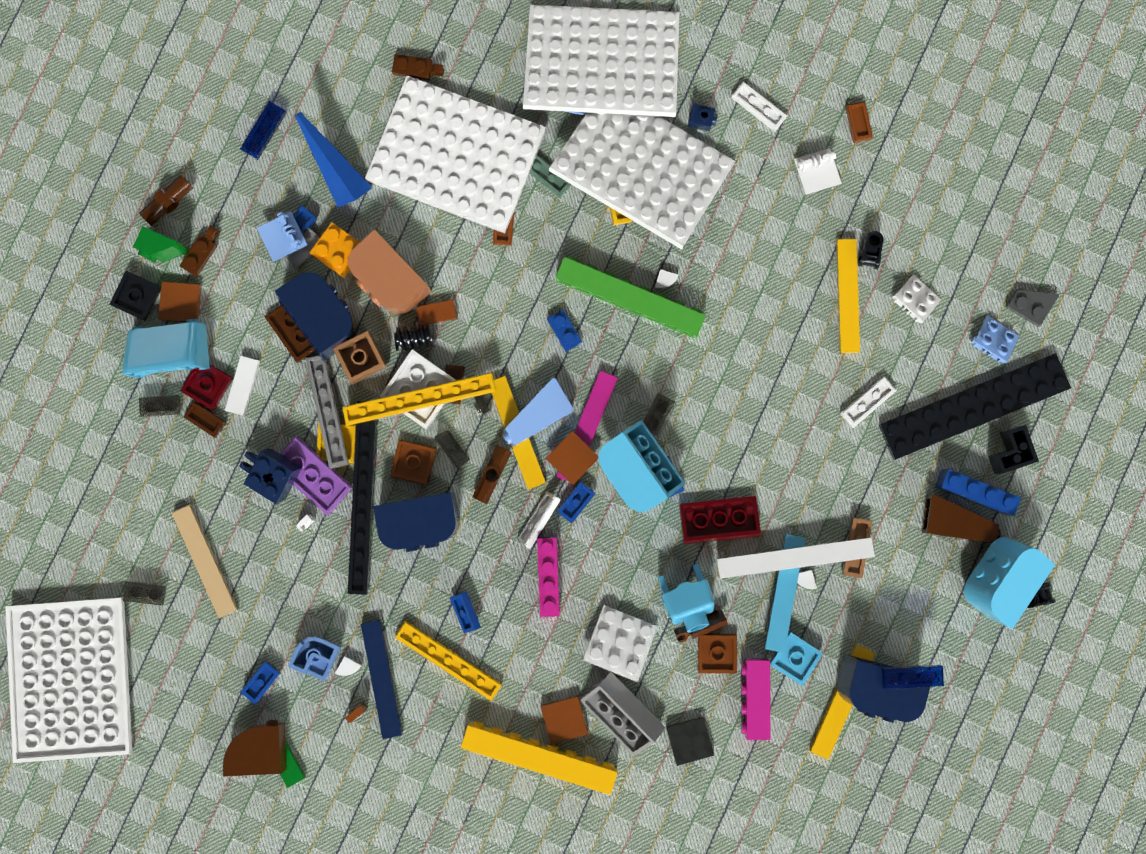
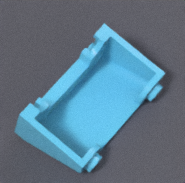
(166, 349)

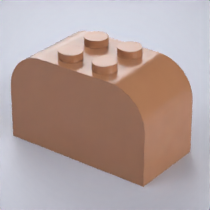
(386, 275)

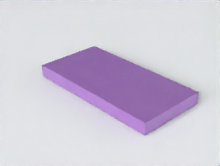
(316, 480)

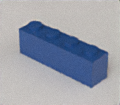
(977, 492)

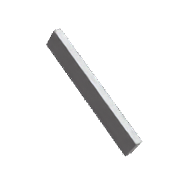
(327, 412)

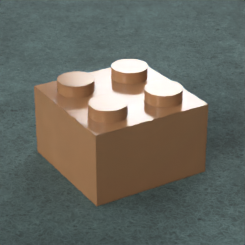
(360, 357)

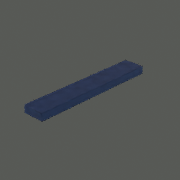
(381, 679)

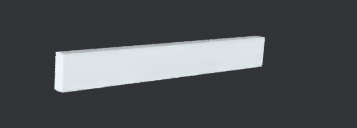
(795, 558)

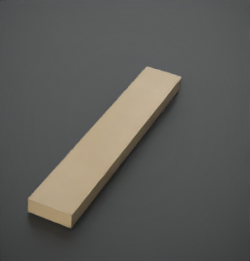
(204, 561)

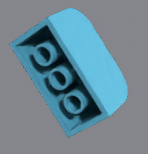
(639, 468)
(1007, 580)

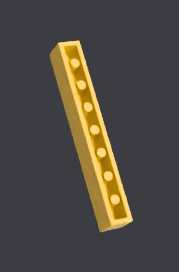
(539, 758)

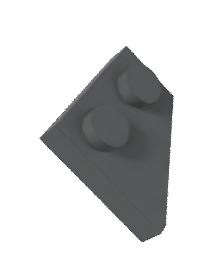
(1032, 305)

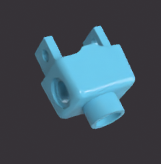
(688, 602)

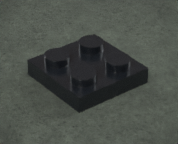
(135, 295)

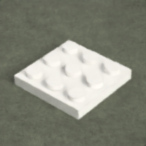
(415, 374)
(620, 643)

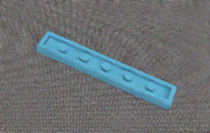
(783, 601)

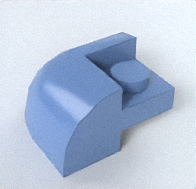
(315, 657)

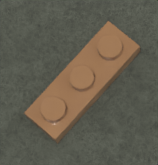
(858, 530)

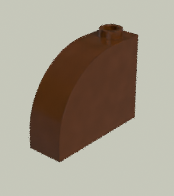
(257, 751)

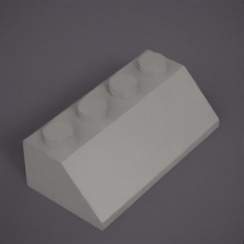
(622, 714)

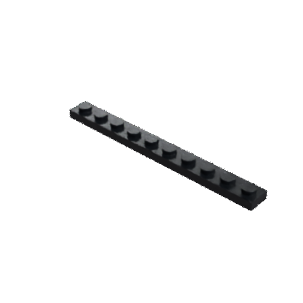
(362, 507)

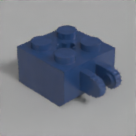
(270, 475)

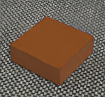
(356, 712)

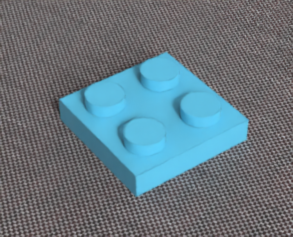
(797, 660)

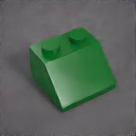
(157, 247)

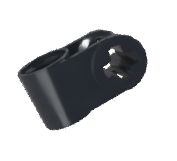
(871, 254)
(1043, 596)

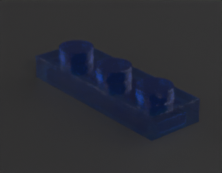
(263, 130)
(912, 676)

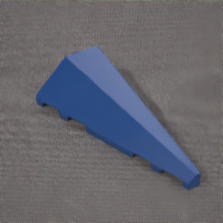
(341, 178)

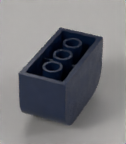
(317, 312)
(417, 522)
(863, 688)

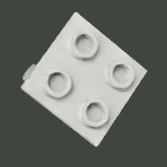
(817, 171)
(917, 299)

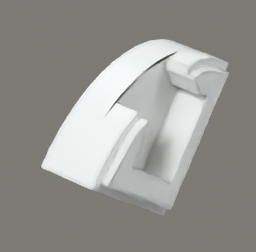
(665, 279)
(305, 522)
(806, 579)
(348, 666)

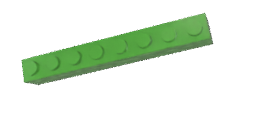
(630, 297)

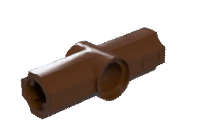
(166, 200)
(486, 486)

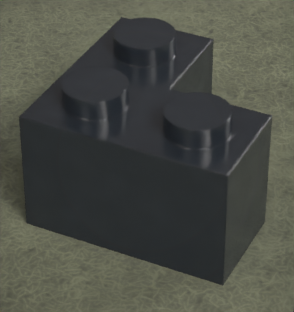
(1018, 451)

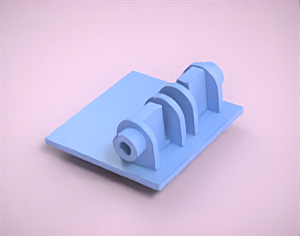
(282, 236)
(995, 339)

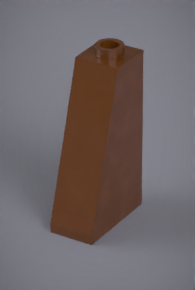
(951, 520)

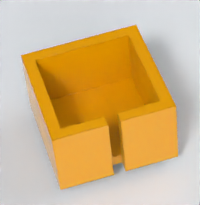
(334, 249)

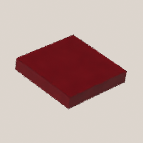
(207, 386)

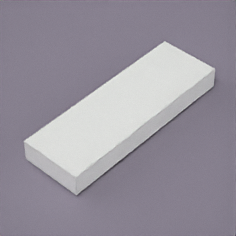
(759, 106)
(242, 385)
(868, 402)
(538, 520)

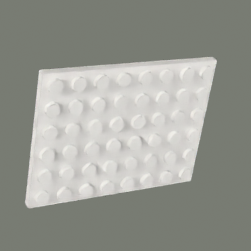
(602, 60)
(455, 154)
(644, 171)
(68, 680)

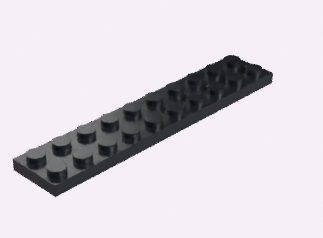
(974, 406)

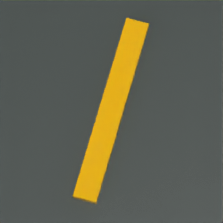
(419, 399)

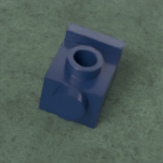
(698, 121)

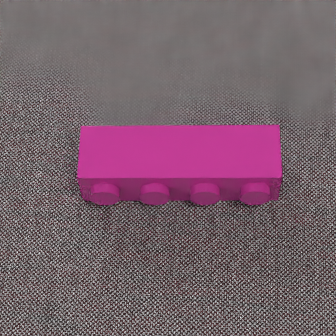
(548, 577)
(756, 699)

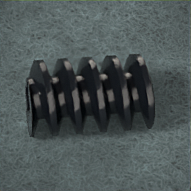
(414, 337)

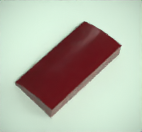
(719, 520)

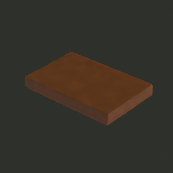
(289, 334)

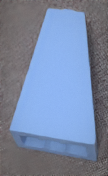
(542, 411)

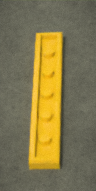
(848, 296)
(523, 451)
(448, 660)
(835, 716)

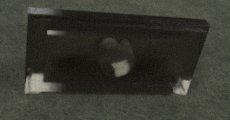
(452, 449)

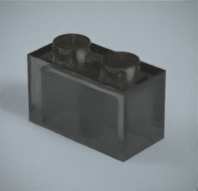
(659, 414)

